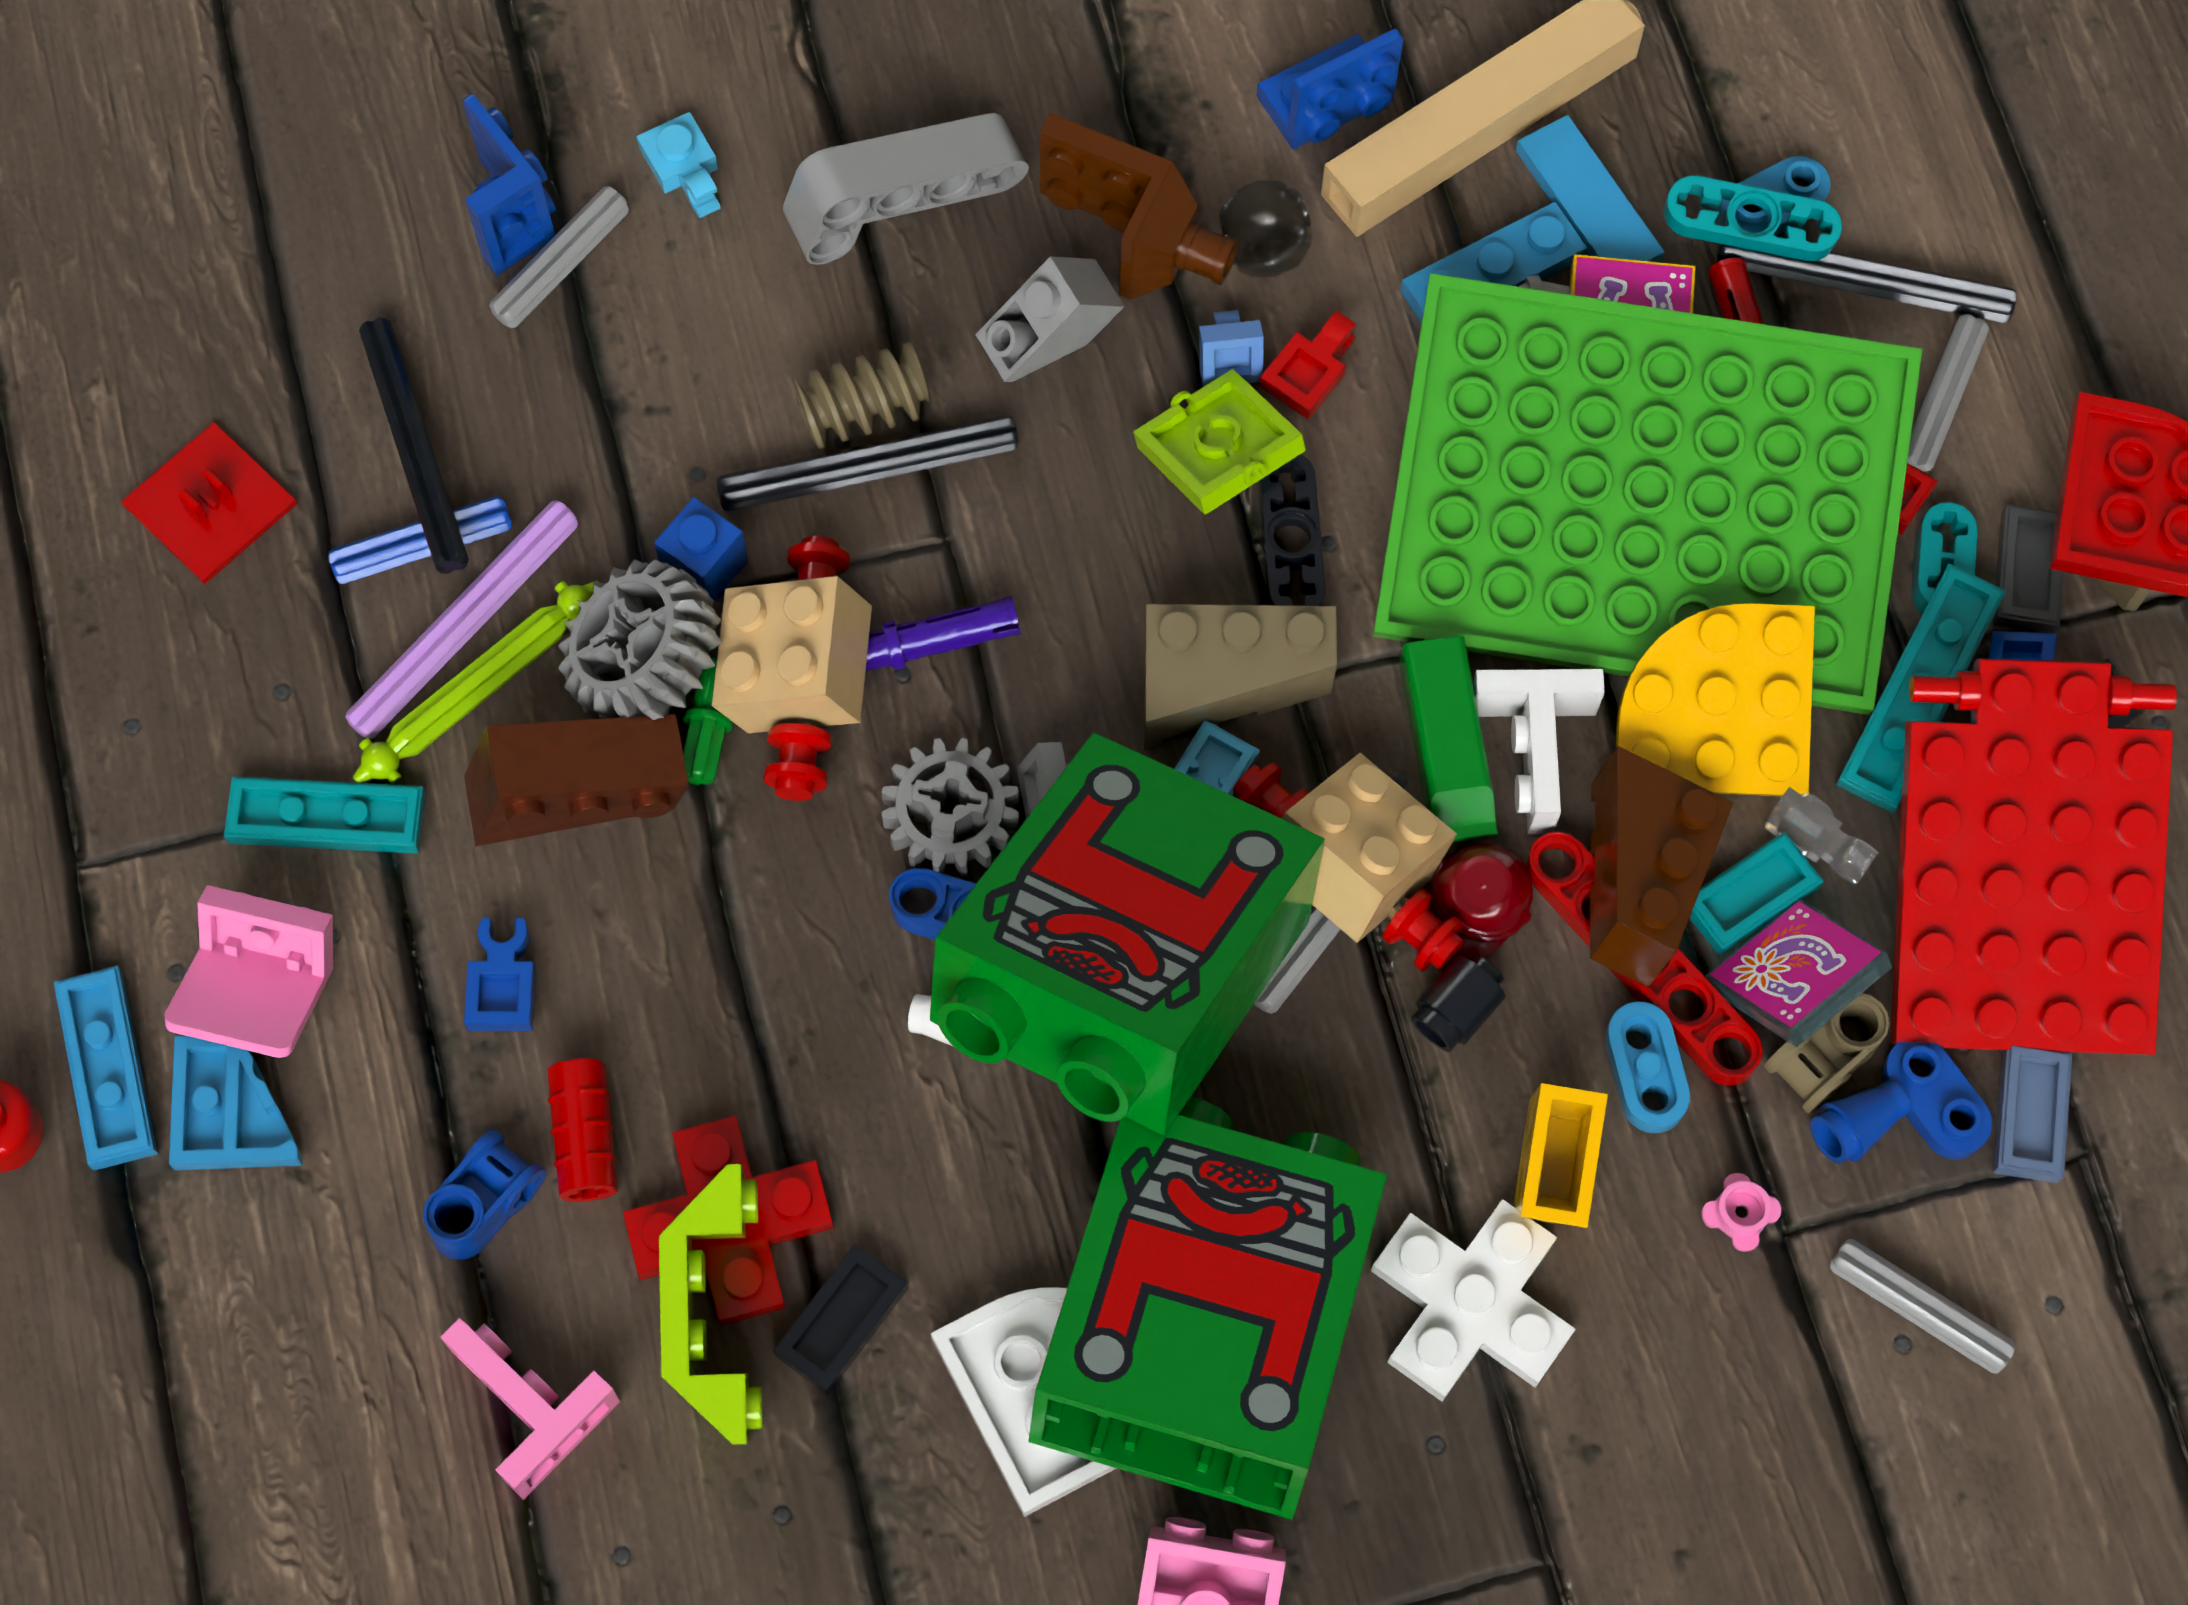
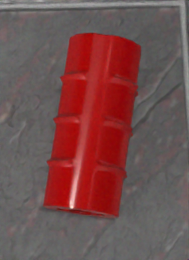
(582, 1130)

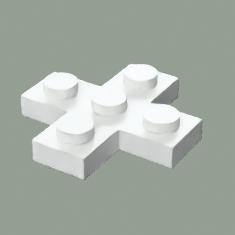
(1472, 1300)

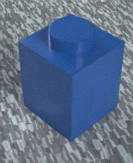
(703, 547)

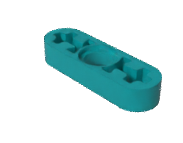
(1792, 244)

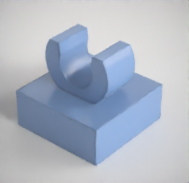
(1231, 346)

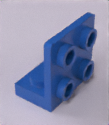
(1333, 88)
(512, 206)

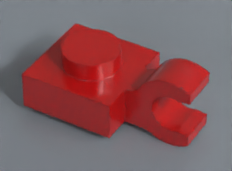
(1310, 370)

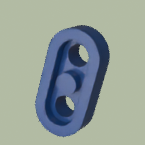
(1936, 1097)

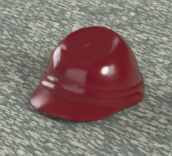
(1487, 892)

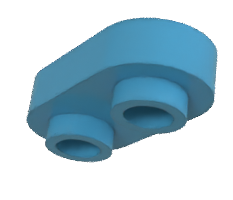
(1779, 179)
(1647, 1070)

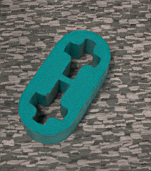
(1928, 553)

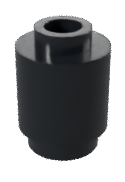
(1459, 1001)

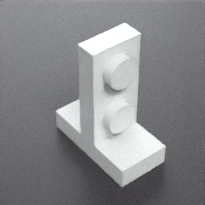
(1534, 701)

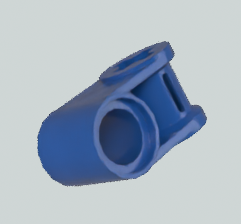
(490, 1185)

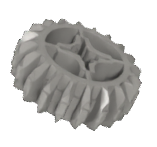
(643, 627)

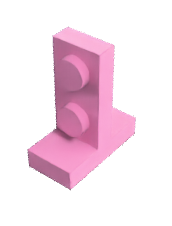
(531, 1399)

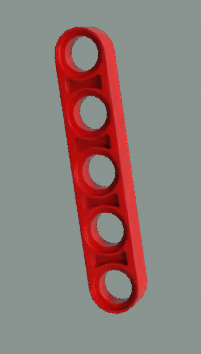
(1694, 1037)

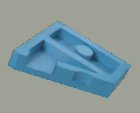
(224, 1111)

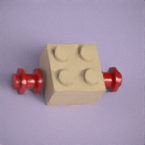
(795, 662)
(1373, 856)

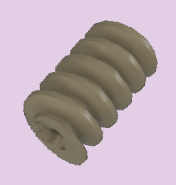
(862, 394)

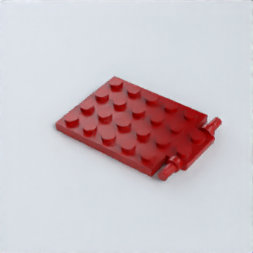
(2032, 862)

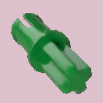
(704, 732)

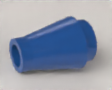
(1856, 1122)

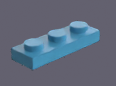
(1531, 246)

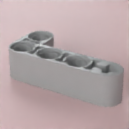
(897, 176)

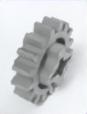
(927, 799)

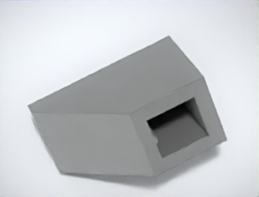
(1049, 316)

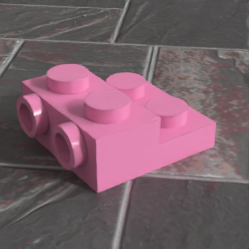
(1208, 1570)

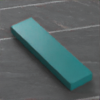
(1938, 648)

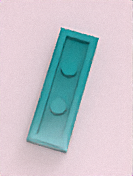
(325, 815)

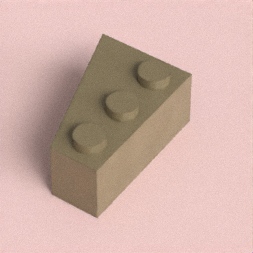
(1232, 662)

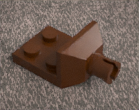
(1136, 196)

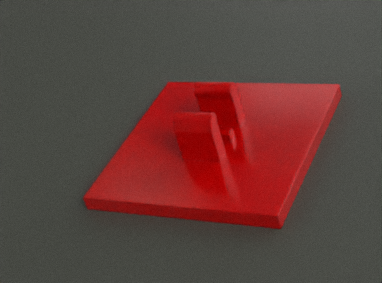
(209, 503)

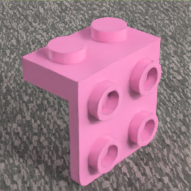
(253, 973)

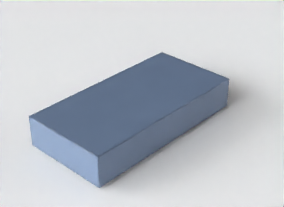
(2032, 1114)

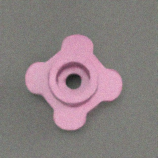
(1741, 1193)

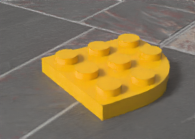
(1726, 700)

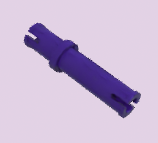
(940, 633)

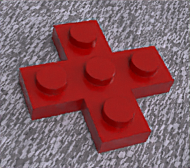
(737, 1268)

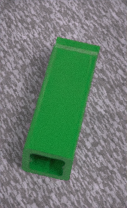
(1448, 736)

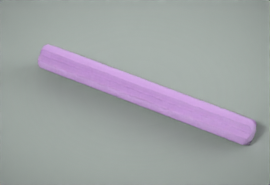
(461, 620)

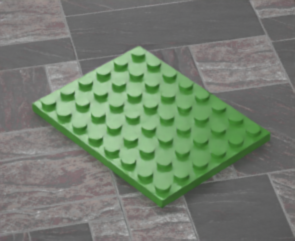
(1630, 464)

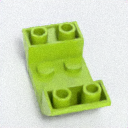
(714, 1214)

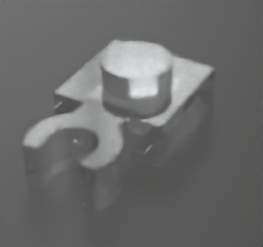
(1817, 834)

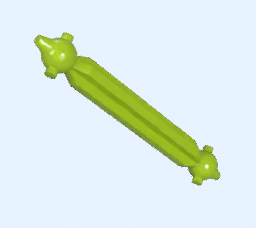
(471, 686)

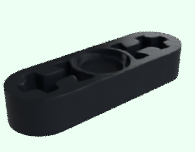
(1303, 515)

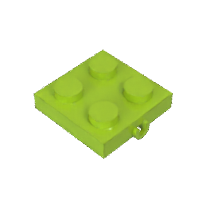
(1219, 441)

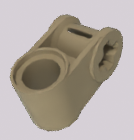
(1829, 1057)

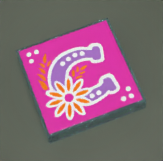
(1799, 972)

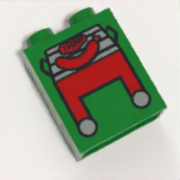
(1123, 934)
(1209, 1307)

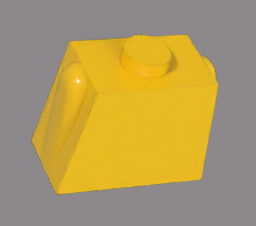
(1560, 1155)

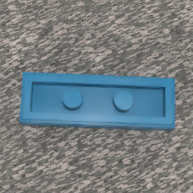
(1586, 193)
(105, 1068)

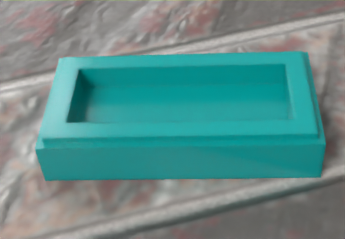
(1753, 893)

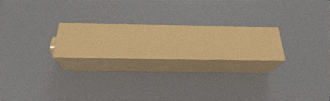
(1480, 111)

